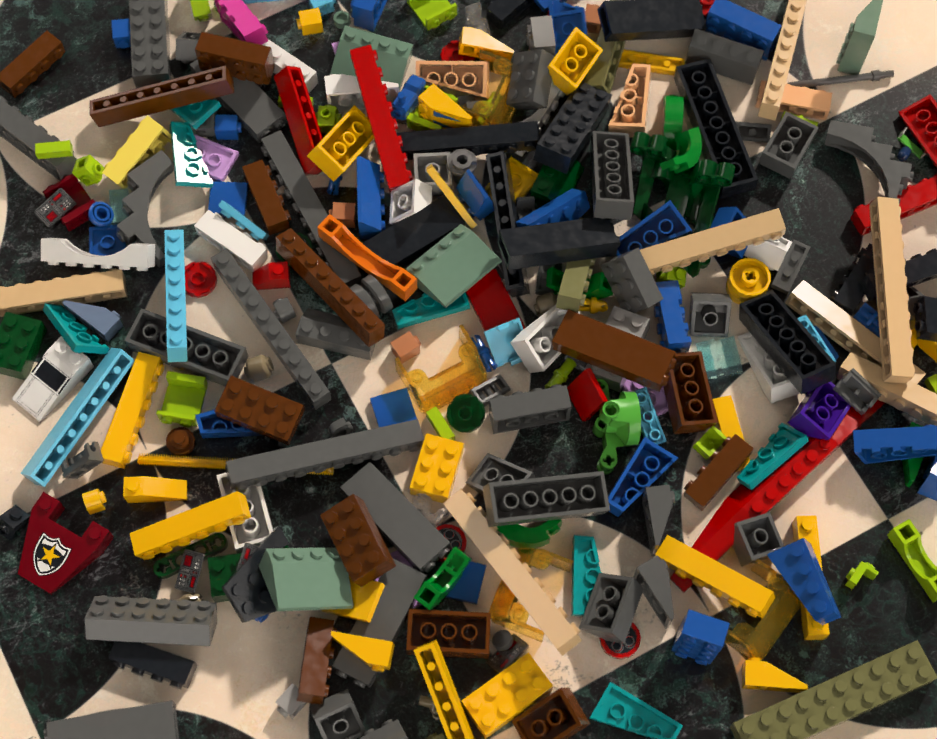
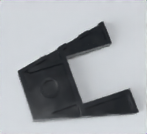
(247, 587)

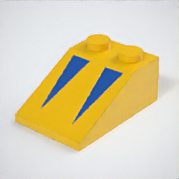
(441, 109)

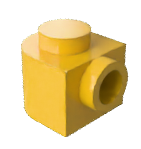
(94, 501)

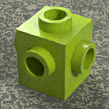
(327, 117)
(88, 170)

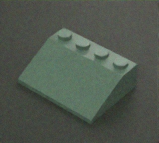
(859, 39)
(392, 54)
(453, 265)
(306, 579)

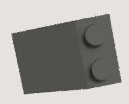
(496, 470)
(656, 504)
(656, 583)

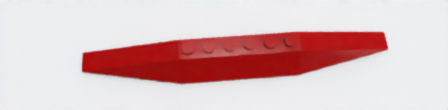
(745, 503)

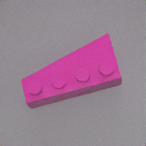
(241, 21)

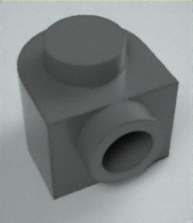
(283, 310)
(340, 428)

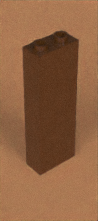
(614, 350)

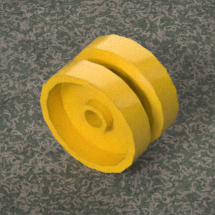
(747, 280)

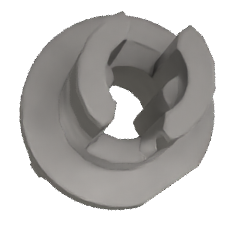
(459, 162)

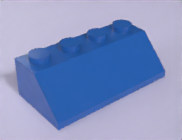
(369, 198)

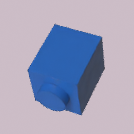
(121, 33)
(227, 127)

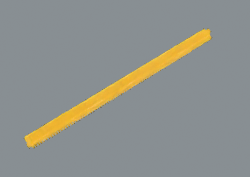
(177, 461)

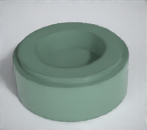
(341, 19)

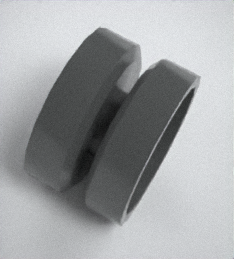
(373, 295)

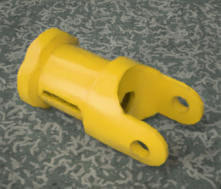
(594, 305)

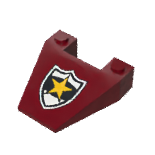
(53, 552)

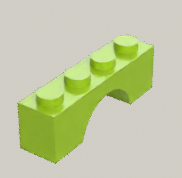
(909, 545)

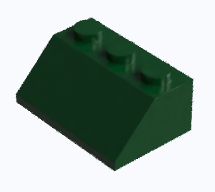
(553, 183)

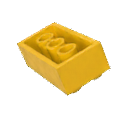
(342, 143)
(506, 695)

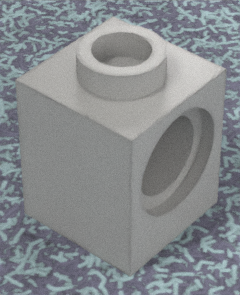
(288, 702)

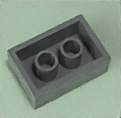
(530, 80)
(788, 145)
(631, 281)

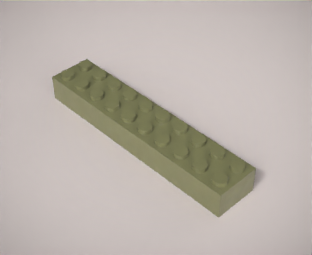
(840, 697)

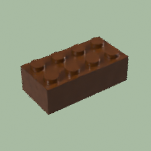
(241, 58)
(690, 395)
(259, 410)
(357, 540)
(456, 632)

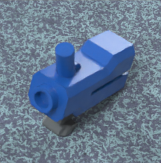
(407, 98)

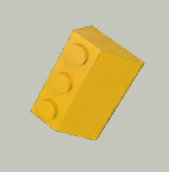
(573, 61)

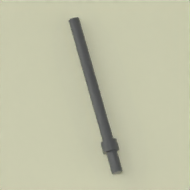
(875, 75)

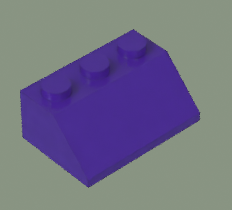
(820, 412)

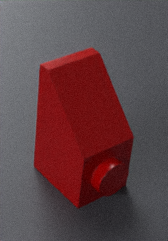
(272, 276)

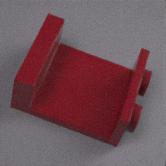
(79, 213)

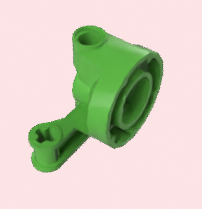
(622, 425)

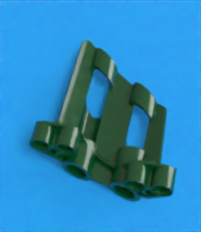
(689, 190)

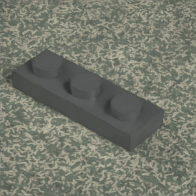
(790, 267)

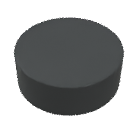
(502, 640)

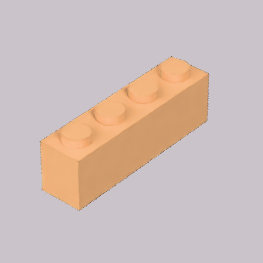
(801, 101)

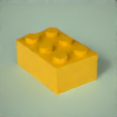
(437, 467)

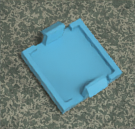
(499, 342)

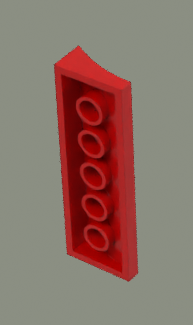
(922, 123)

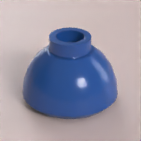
(100, 214)

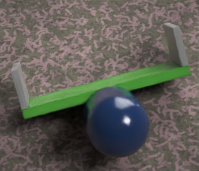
(909, 147)

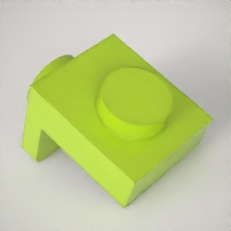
(676, 274)
(709, 442)
(862, 569)

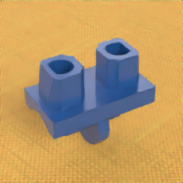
(869, 318)

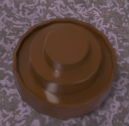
(180, 441)

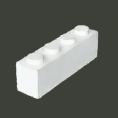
(283, 59)
(226, 235)

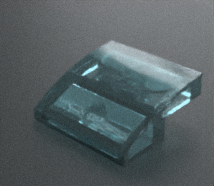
(720, 357)

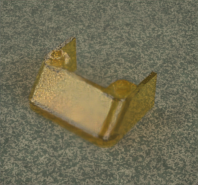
(497, 111)
(448, 384)
(504, 607)
(759, 640)

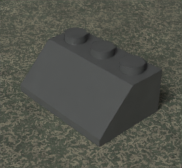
(612, 607)

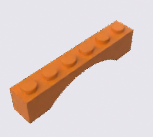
(388, 274)

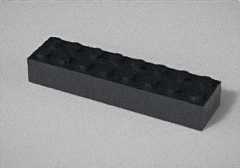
(719, 133)

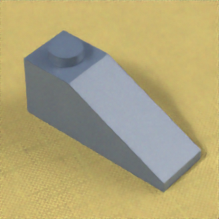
(96, 318)

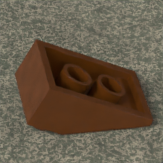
(552, 718)

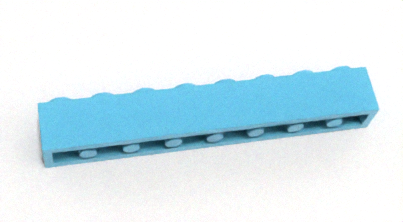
(175, 296)
(77, 417)

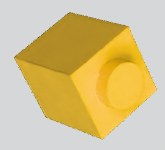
(310, 21)

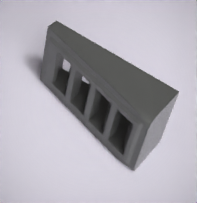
(477, 391)

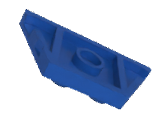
(565, 19)

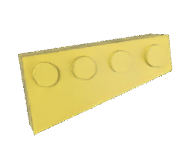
(139, 147)

